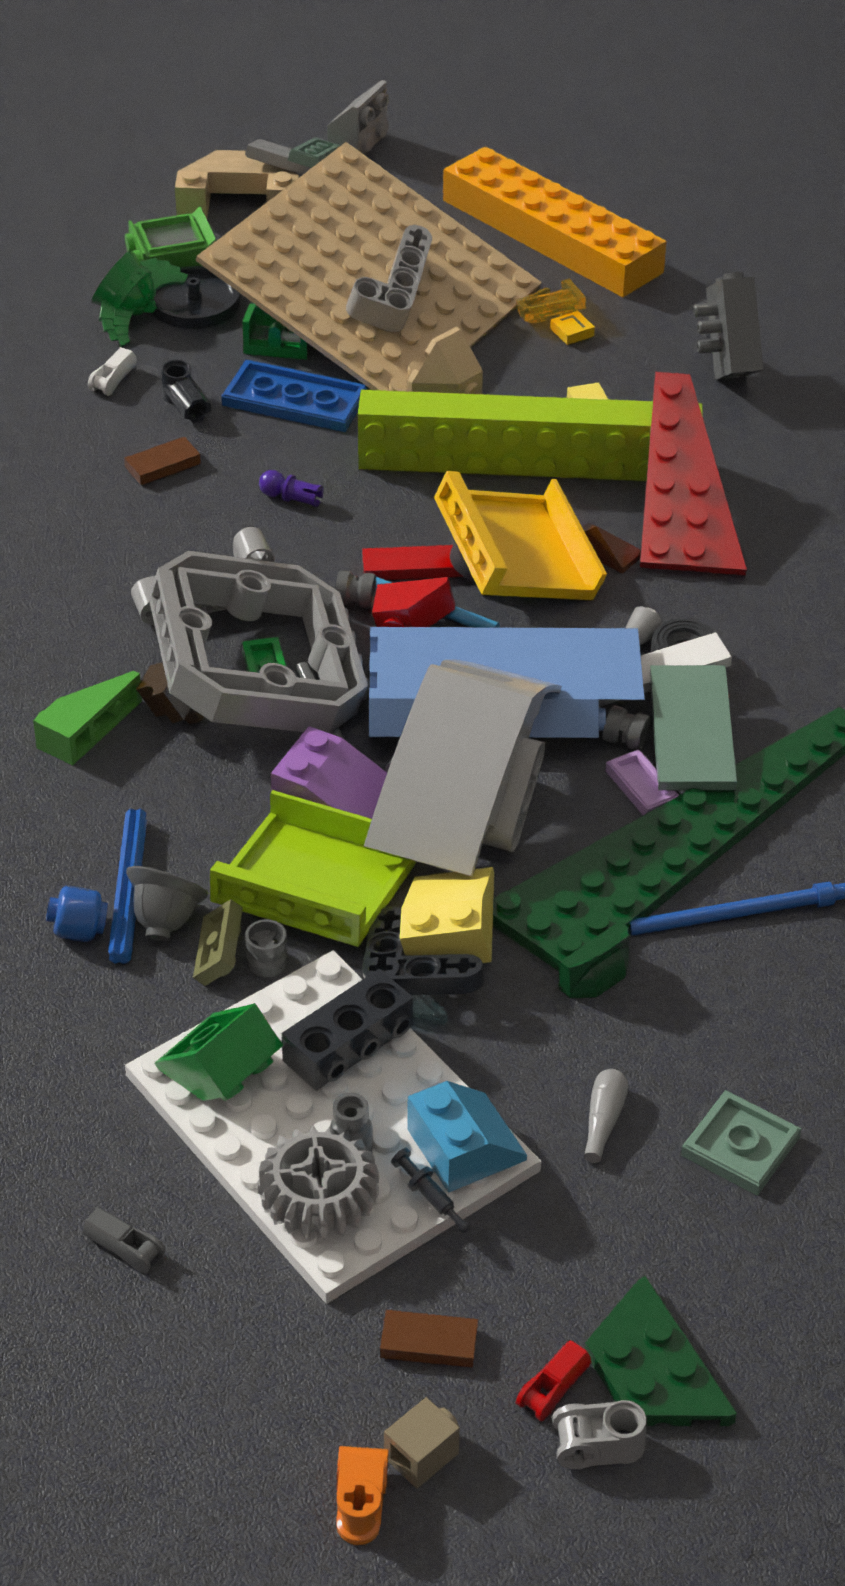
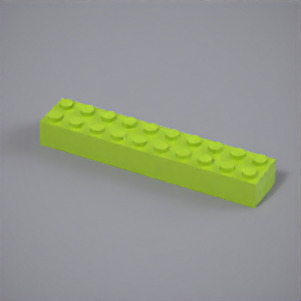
(504, 435)

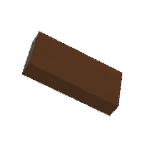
(162, 460)
(429, 1338)

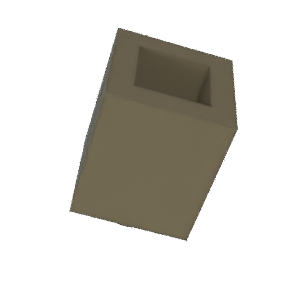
(422, 1442)

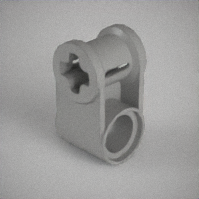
(598, 1434)

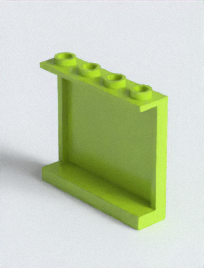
(311, 871)

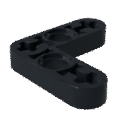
(449, 972)

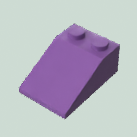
(329, 773)

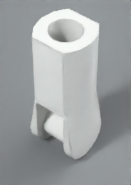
(112, 372)

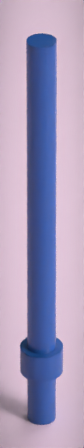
(821, 894)

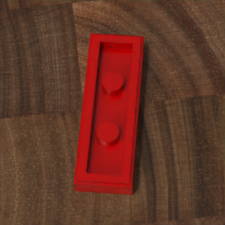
(409, 562)

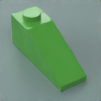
(84, 717)

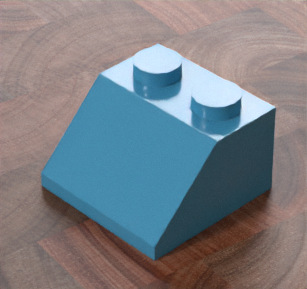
(461, 1134)

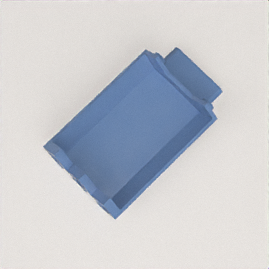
(584, 661)

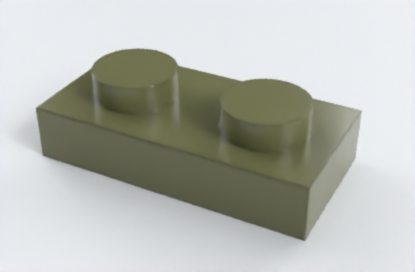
(218, 943)

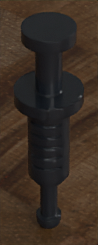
(422, 1181)

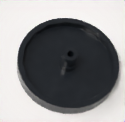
(197, 303)

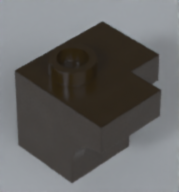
(156, 694)

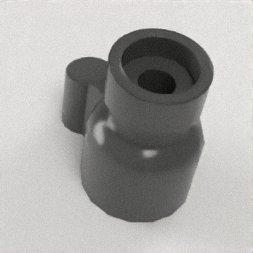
(352, 1115)

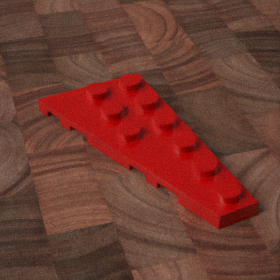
(685, 503)

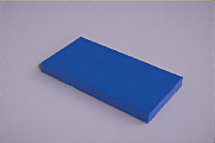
(294, 395)

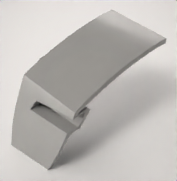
(461, 767)

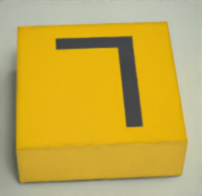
(572, 327)

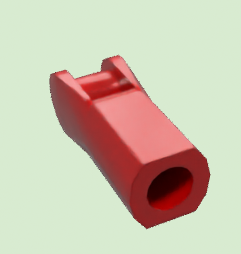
(556, 1378)

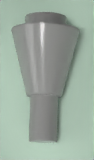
(646, 621)

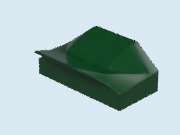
(596, 964)

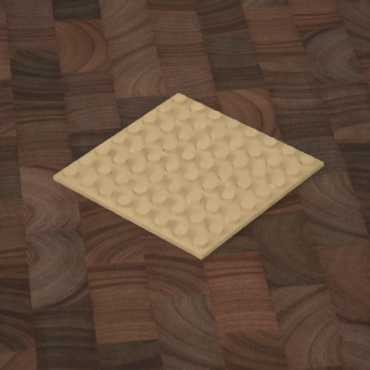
(346, 224)

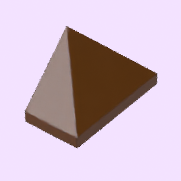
(611, 549)

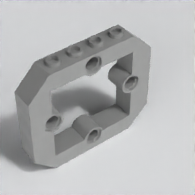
(275, 694)

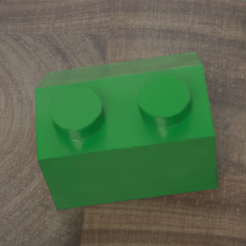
(222, 1053)

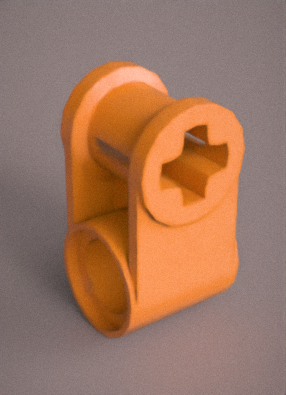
(360, 1492)

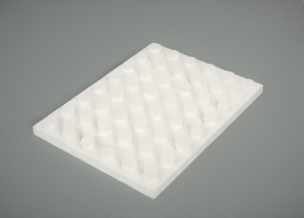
(236, 1133)

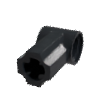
(183, 391)

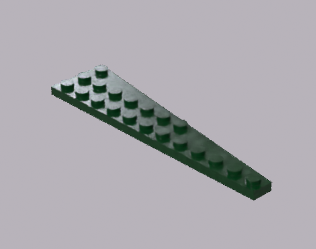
(661, 851)

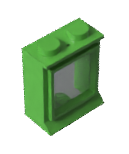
(171, 238)

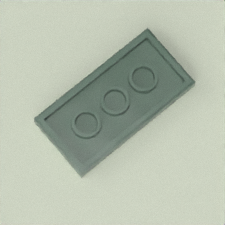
(692, 727)

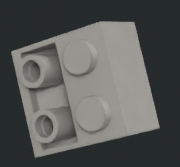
(363, 120)

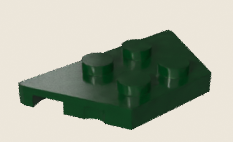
(653, 1364)

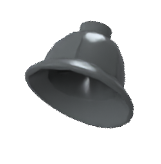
(163, 900)

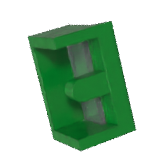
(269, 337)

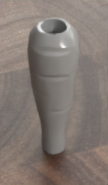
(605, 1106)

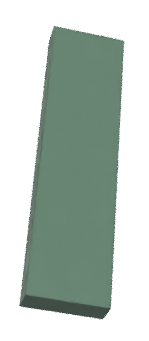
(311, 152)

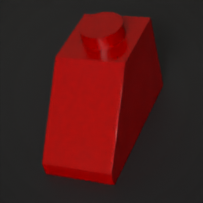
(413, 603)

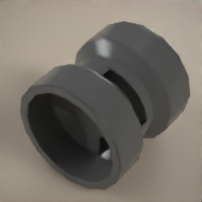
(357, 589)
(627, 728)
(266, 948)

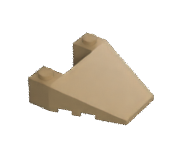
(227, 173)

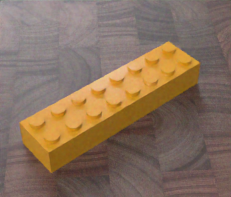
(554, 221)

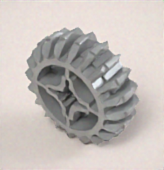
(292, 1191)

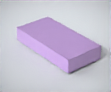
(638, 781)

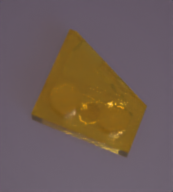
(543, 303)

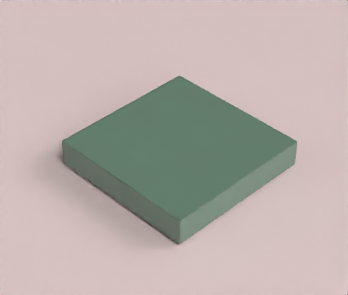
(741, 1142)

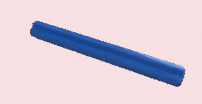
(123, 913)

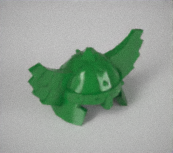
(130, 291)

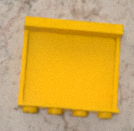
(521, 541)

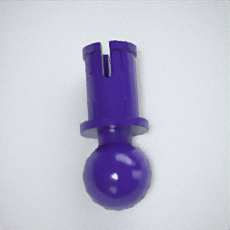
(273, 484)

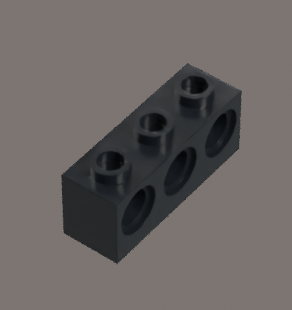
(347, 1029)

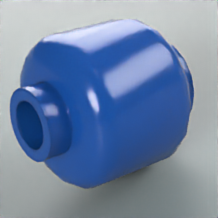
(77, 913)

